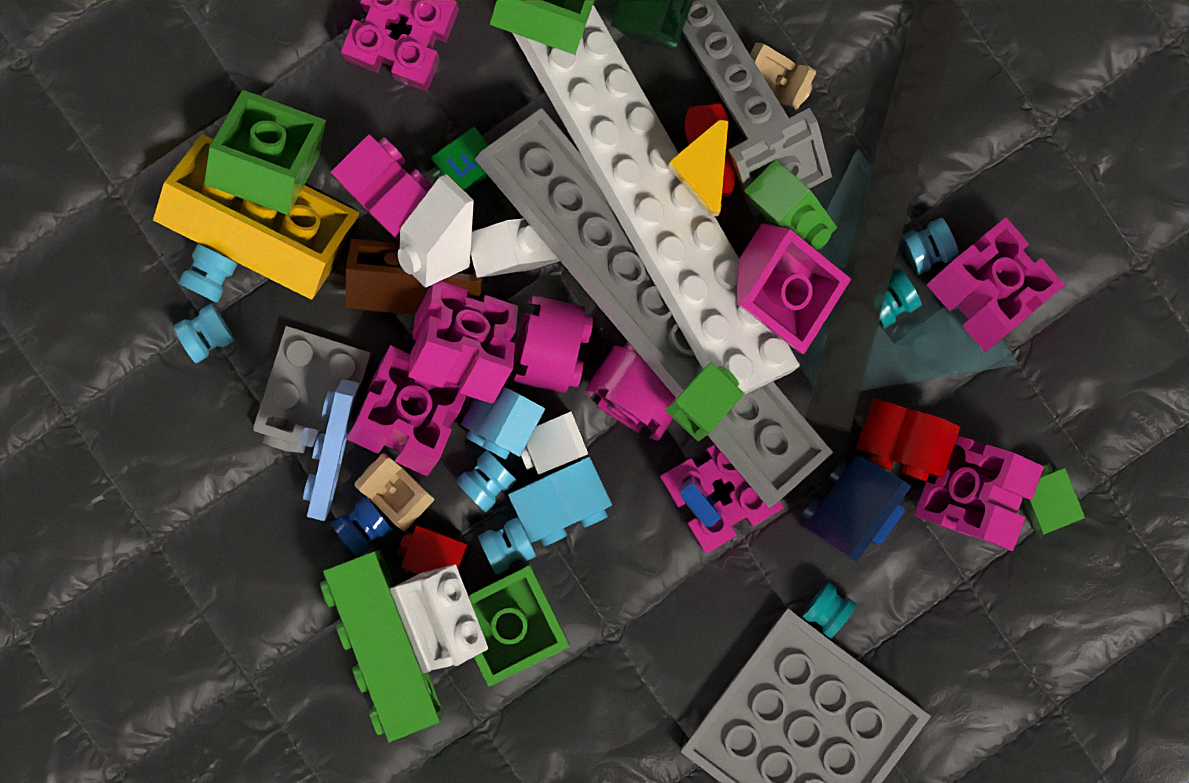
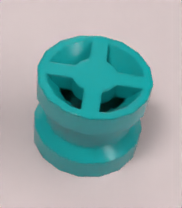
(829, 610)

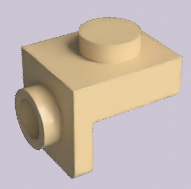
(787, 80)
(394, 491)

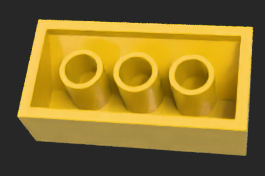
(288, 249)

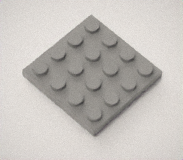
(804, 716)

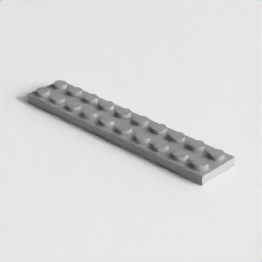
(569, 212)

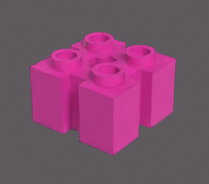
(412, 54)
(380, 184)
(995, 284)
(463, 341)
(383, 420)
(981, 493)
(743, 499)

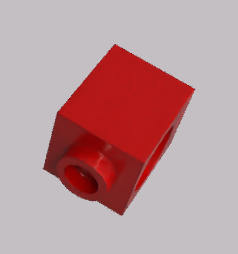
(430, 550)

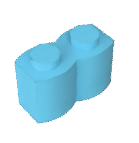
(504, 424)
(561, 500)

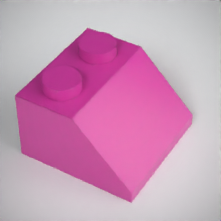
(788, 285)

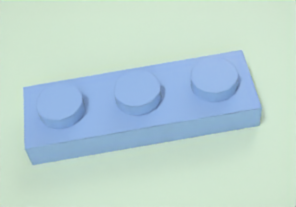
(330, 449)

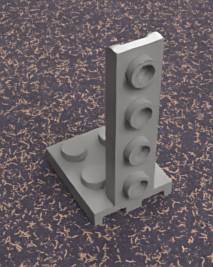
(754, 107)
(299, 385)

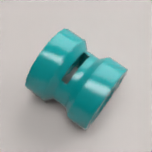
(901, 293)

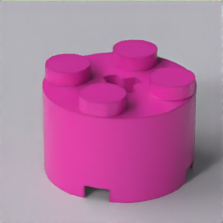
(550, 344)
(631, 392)

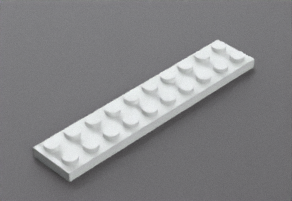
(663, 221)

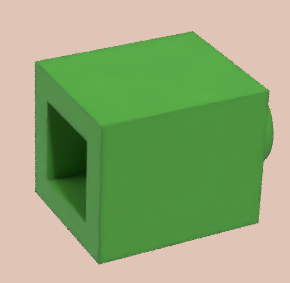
(705, 400)
(1053, 502)

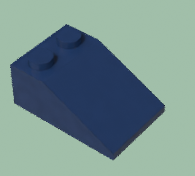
(853, 506)

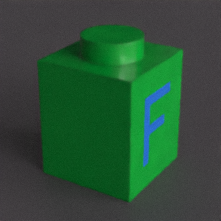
(459, 160)

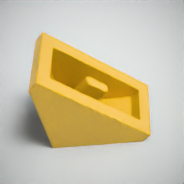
(702, 167)

